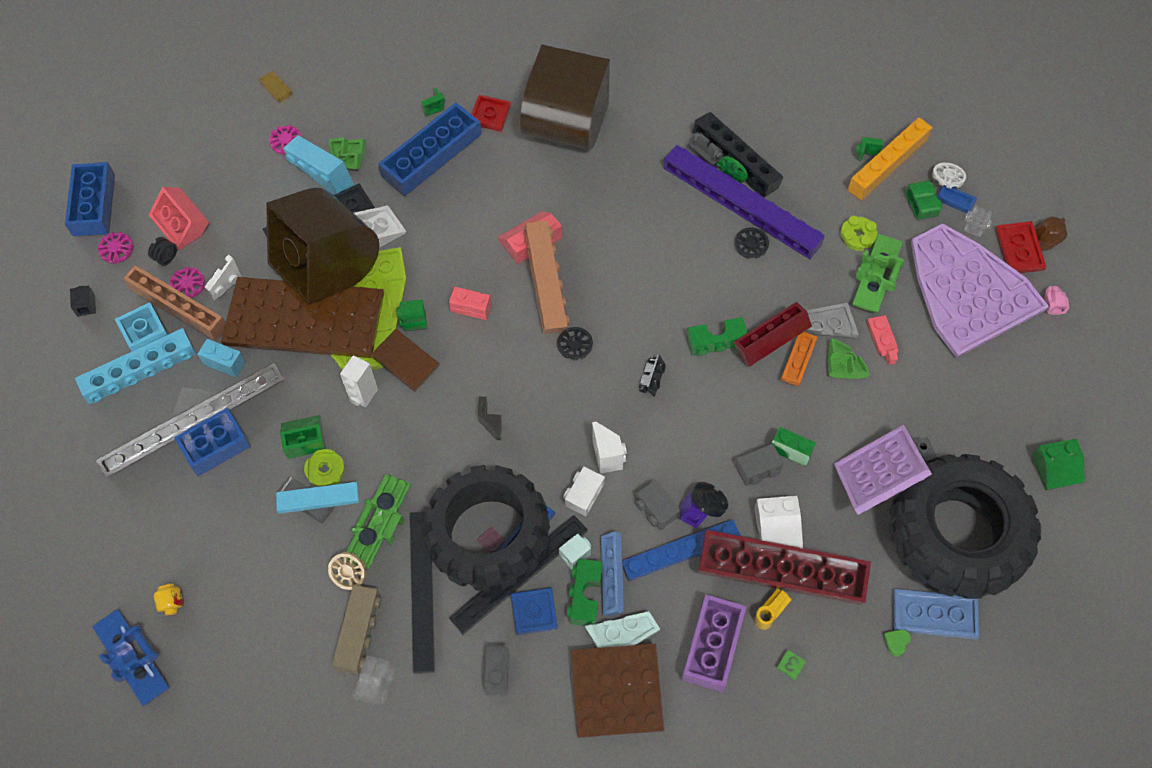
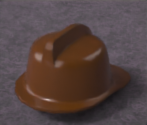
(1051, 232)

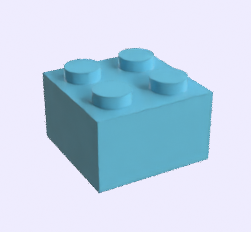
(141, 326)

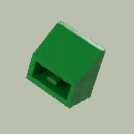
(302, 436)

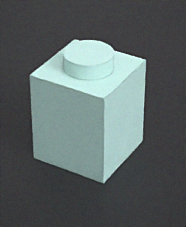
(575, 549)

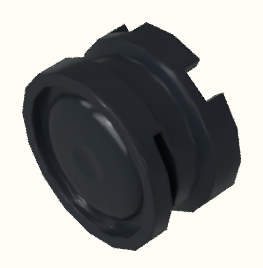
(162, 251)

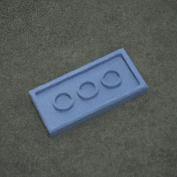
(935, 614)

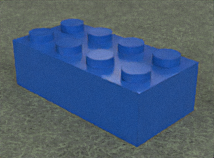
(89, 199)

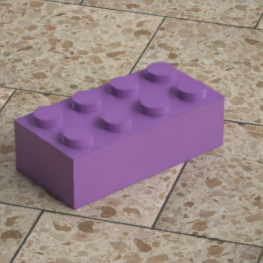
(714, 643)

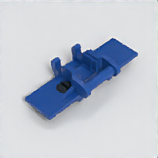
(123, 660)

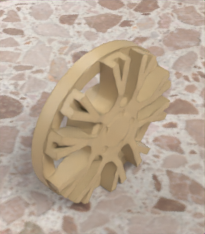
(347, 570)

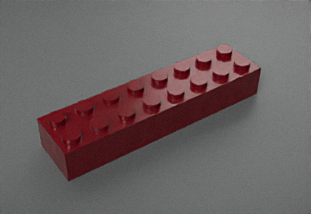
(784, 567)

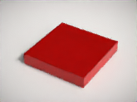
(491, 112)

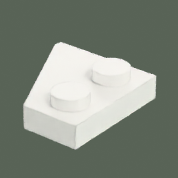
(223, 279)

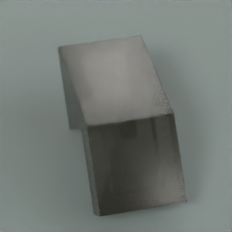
(490, 422)

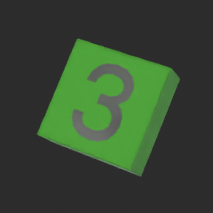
(791, 665)

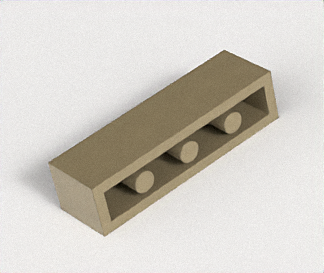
(356, 630)

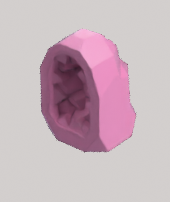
(1056, 300)

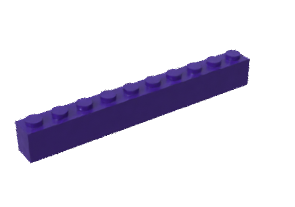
(744, 202)

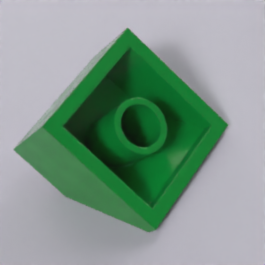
(1060, 464)

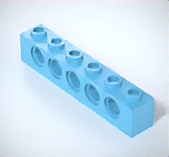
(126, 364)

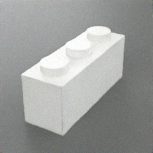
(359, 381)

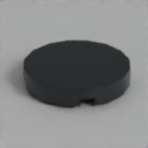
(709, 500)

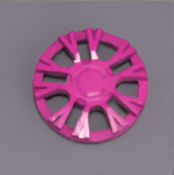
(284, 138)
(115, 247)
(188, 282)

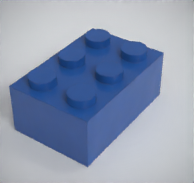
(212, 442)

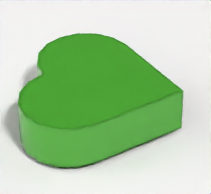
(897, 642)

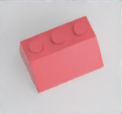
(178, 217)
(515, 241)

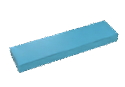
(317, 497)

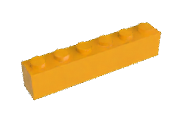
(889, 158)

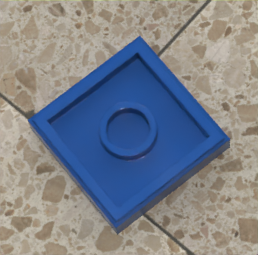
(534, 611)

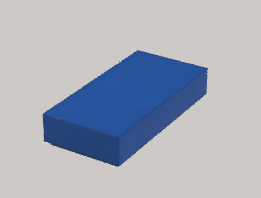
(956, 199)

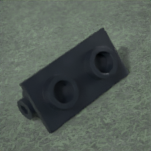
(655, 368)

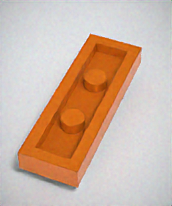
(799, 358)

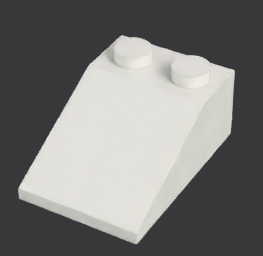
(383, 223)
(779, 520)

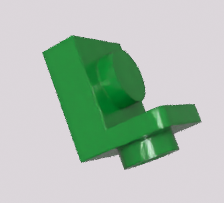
(434, 104)
(868, 146)

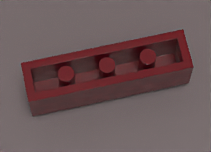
(773, 334)

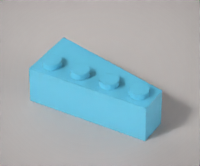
(318, 164)

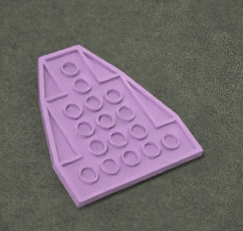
(970, 290)

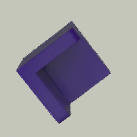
(690, 513)

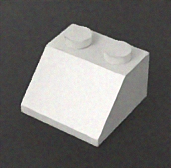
(608, 449)

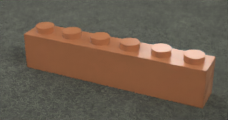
(545, 277)
(175, 303)

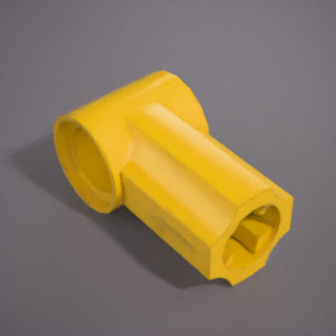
(772, 608)

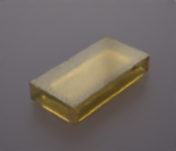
(275, 86)

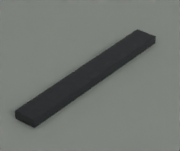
(421, 598)
(487, 601)

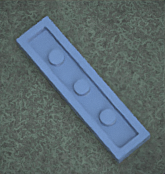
(612, 574)

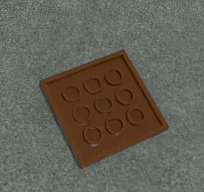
(617, 690)

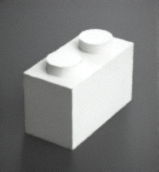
(584, 491)

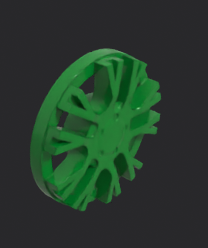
(732, 168)

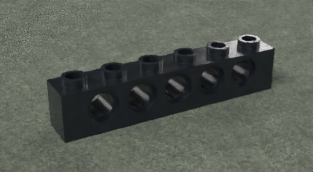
(760, 172)

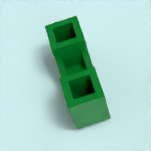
(703, 342)
(587, 574)

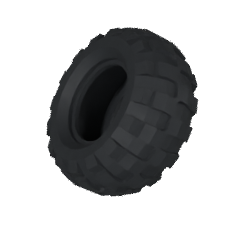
(952, 568)

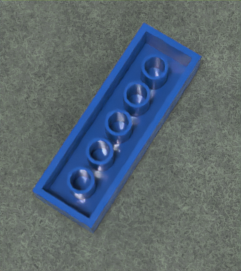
(430, 149)

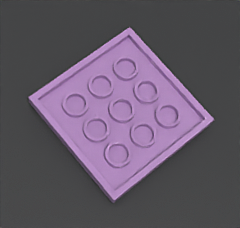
(882, 469)

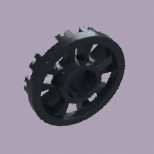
(751, 242)
(575, 343)

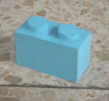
(221, 358)

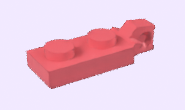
(883, 338)

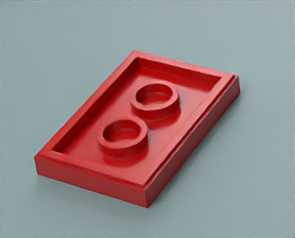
(1020, 247)

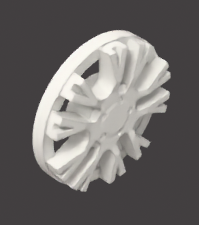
(949, 176)

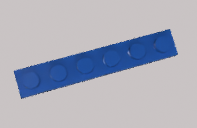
(671, 553)

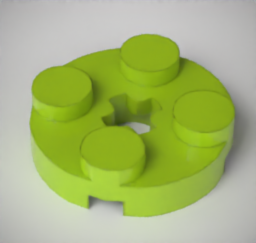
(861, 224)
(317, 461)

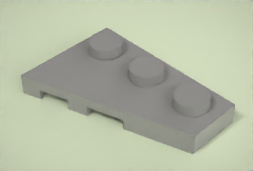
(833, 321)

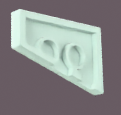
(624, 631)

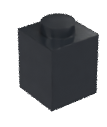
(82, 301)

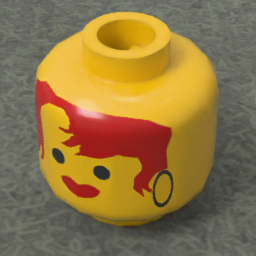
(168, 599)

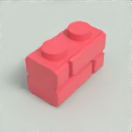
(470, 303)

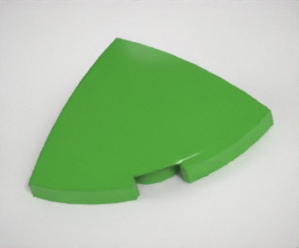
(348, 151)
(844, 363)

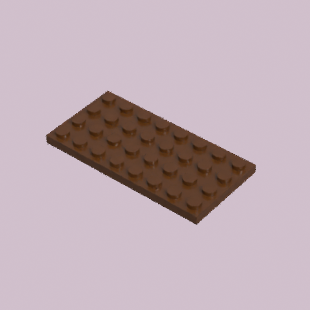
(278, 318)

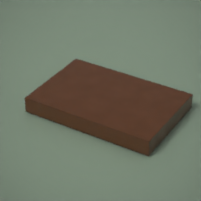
(405, 360)

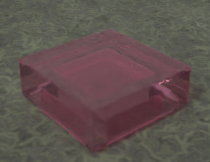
(491, 540)

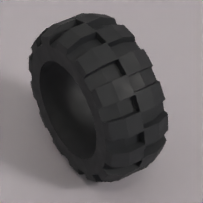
(475, 488)

